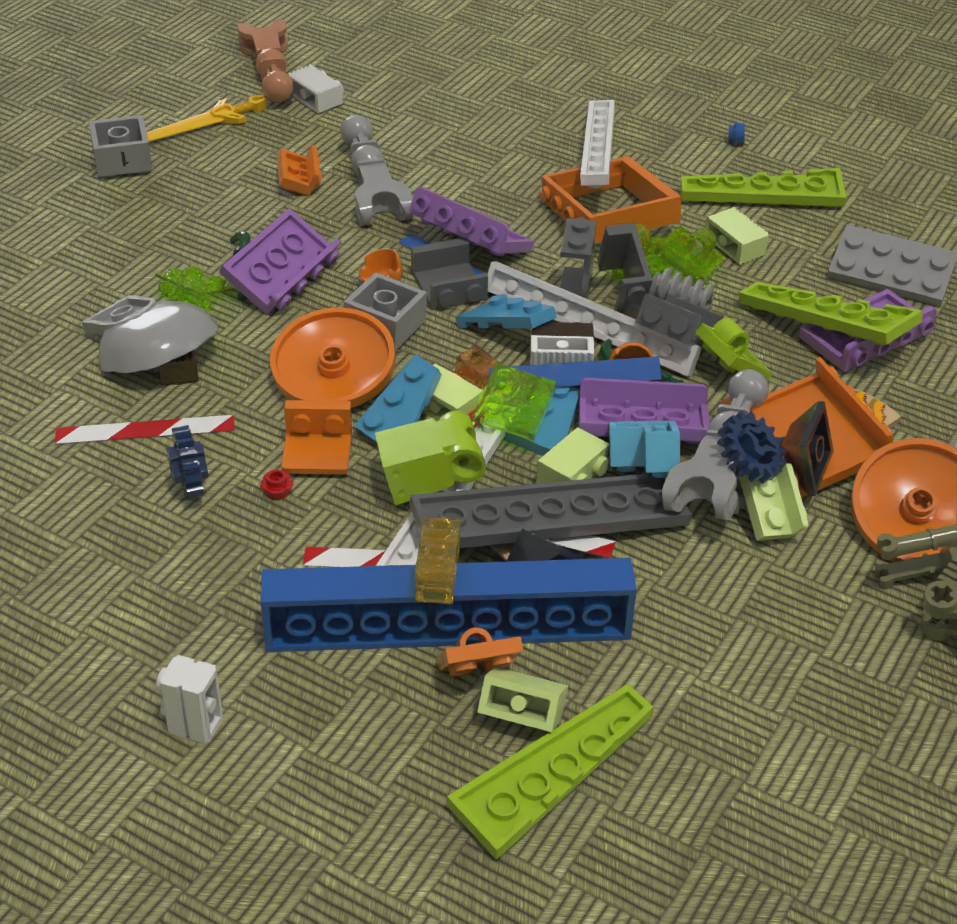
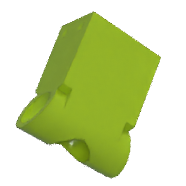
(430, 455)

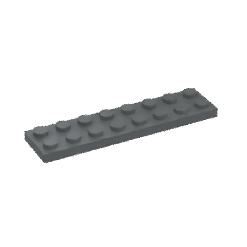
(552, 509)

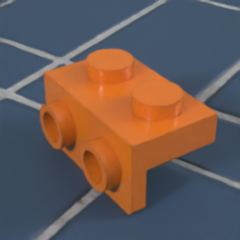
(299, 172)

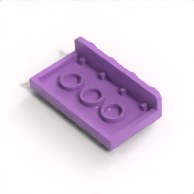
(468, 223)
(279, 262)
(853, 352)
(636, 400)

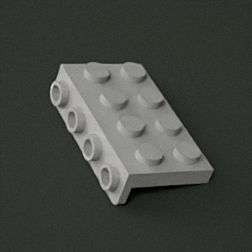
(894, 264)

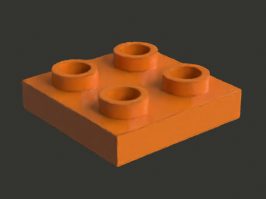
(465, 658)

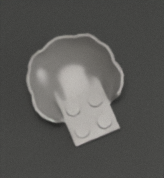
(147, 333)

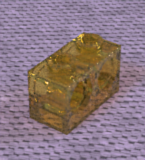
(437, 560)

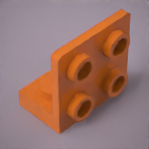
(317, 437)

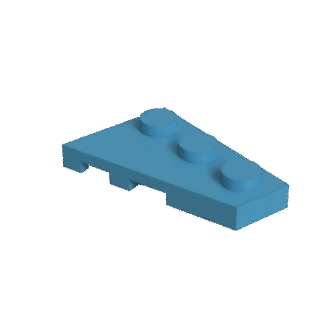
(508, 312)
(402, 399)
(555, 423)

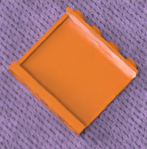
(852, 424)

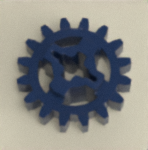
(751, 447)
(187, 462)

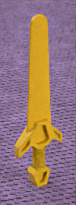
(220, 114)

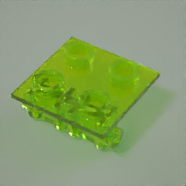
(192, 286)

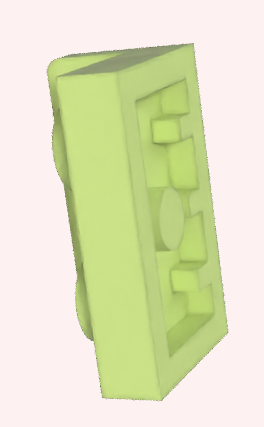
(775, 506)

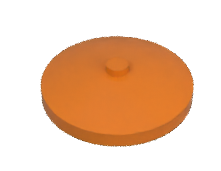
(333, 357)
(906, 491)

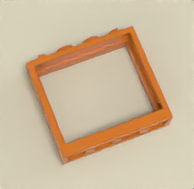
(659, 207)

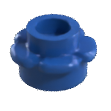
(737, 133)

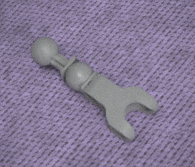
(377, 188)
(708, 472)

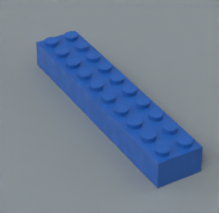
(507, 599)

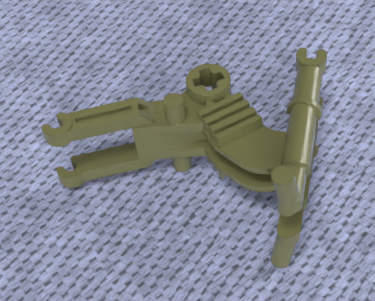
(943, 589)

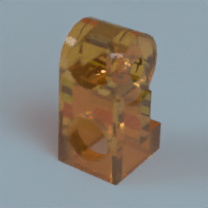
(477, 369)

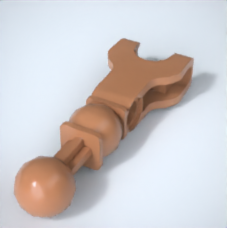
(267, 47)

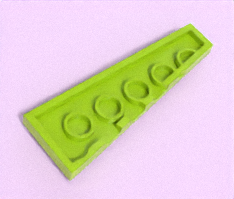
(815, 188)
(832, 313)
(530, 783)

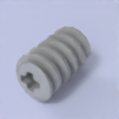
(664, 284)

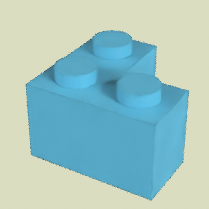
(644, 444)

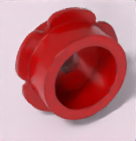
(276, 484)

